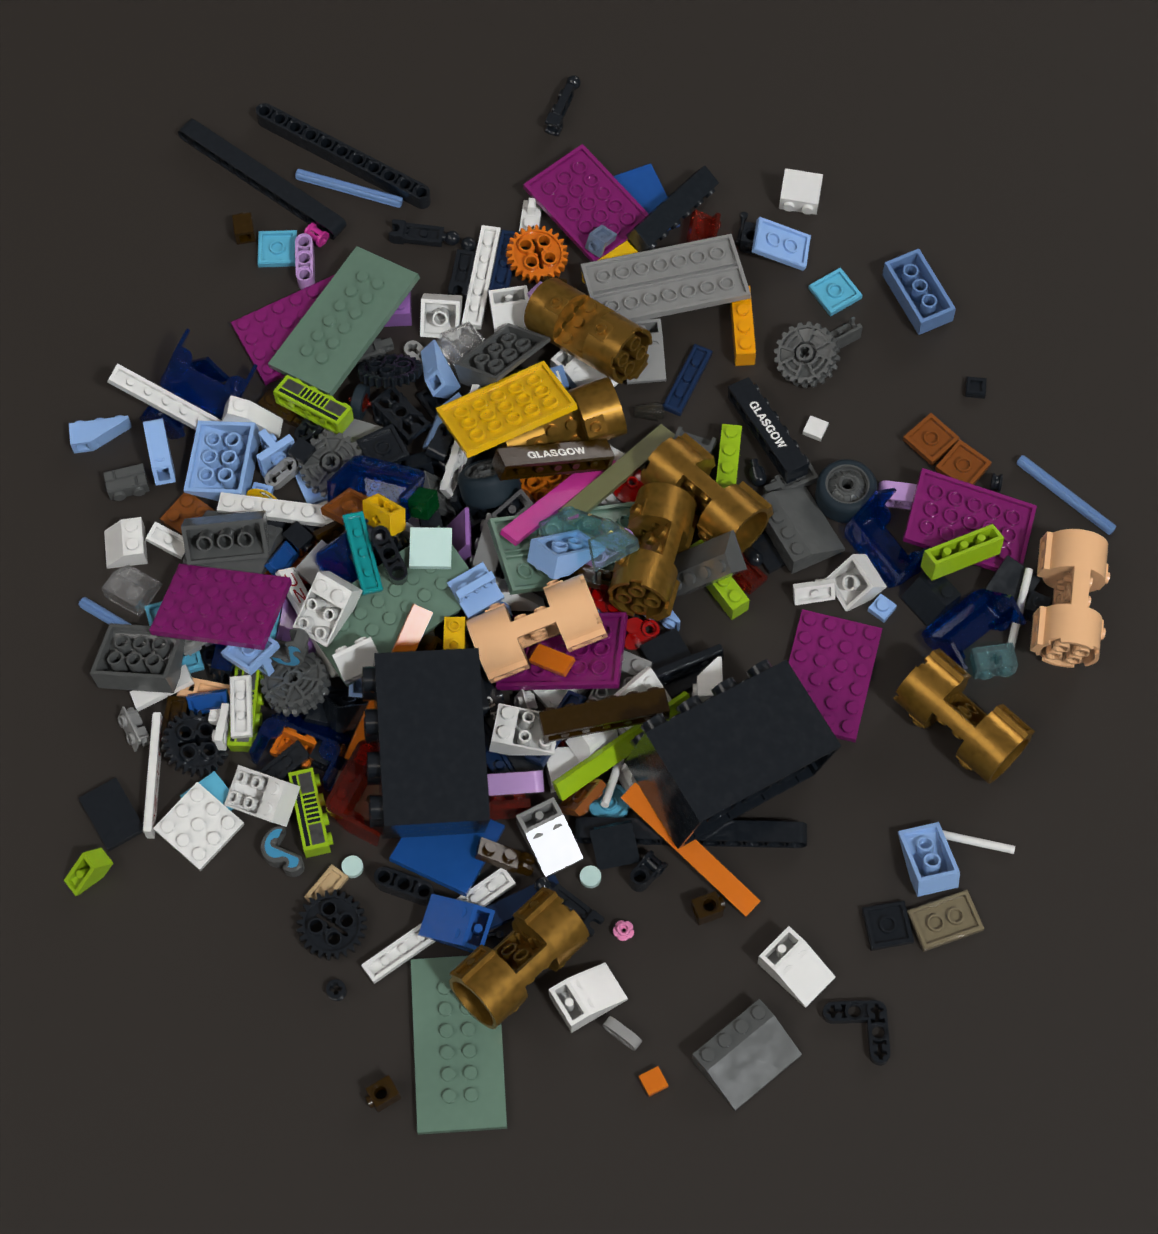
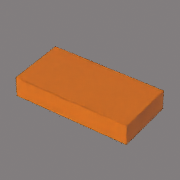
(552, 660)

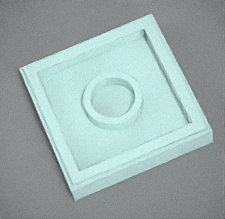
(430, 548)

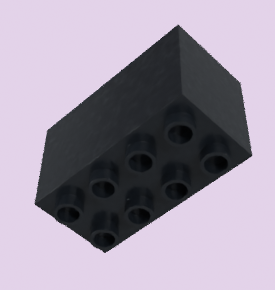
(427, 743)
(730, 751)

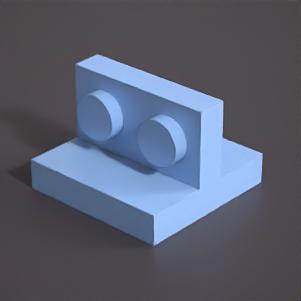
(273, 450)
(475, 590)
(252, 659)

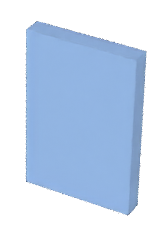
(781, 243)

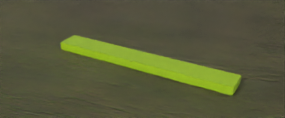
(605, 757)

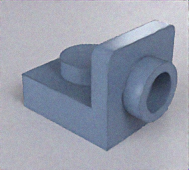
(599, 239)

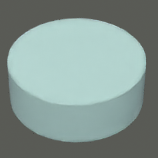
(352, 866)
(590, 876)

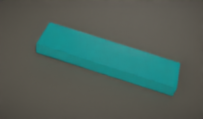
(362, 553)

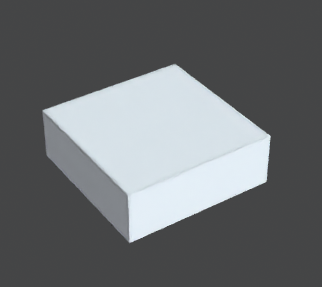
(815, 428)

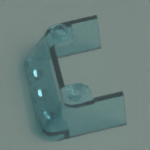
(607, 538)

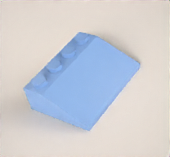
(222, 459)

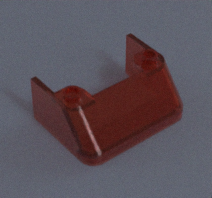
(348, 791)

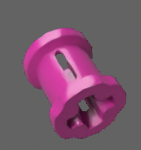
(322, 236)

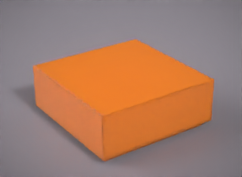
(653, 1081)

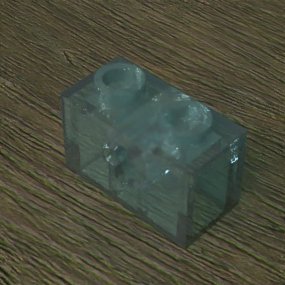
(993, 661)

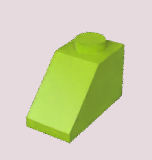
(88, 870)

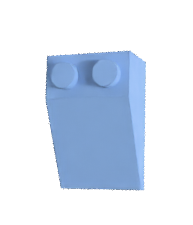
(559, 553)
(929, 859)

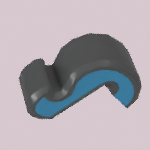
(292, 652)
(280, 857)

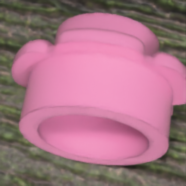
(623, 936)

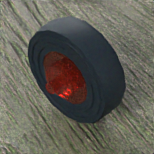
(360, 401)

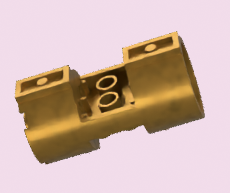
(588, 330)
(596, 418)
(733, 508)
(647, 578)
(935, 694)
(495, 979)

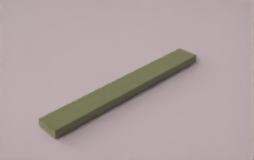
(619, 472)

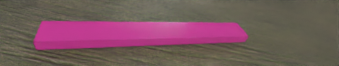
(547, 506)

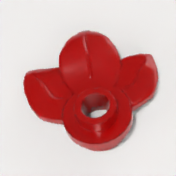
(637, 632)

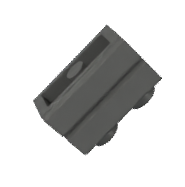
(126, 482)

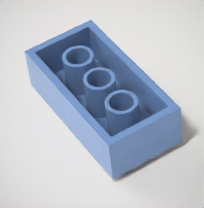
(918, 291)

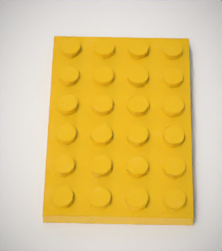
(506, 409)

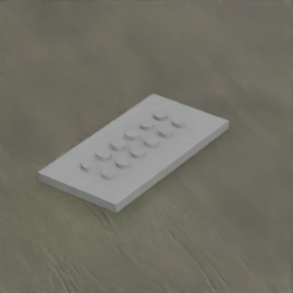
(669, 279)

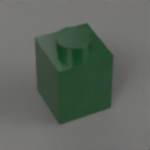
(423, 503)

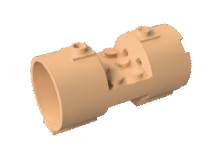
(1073, 566)
(503, 640)

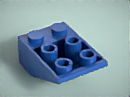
(456, 923)

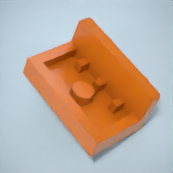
(289, 737)

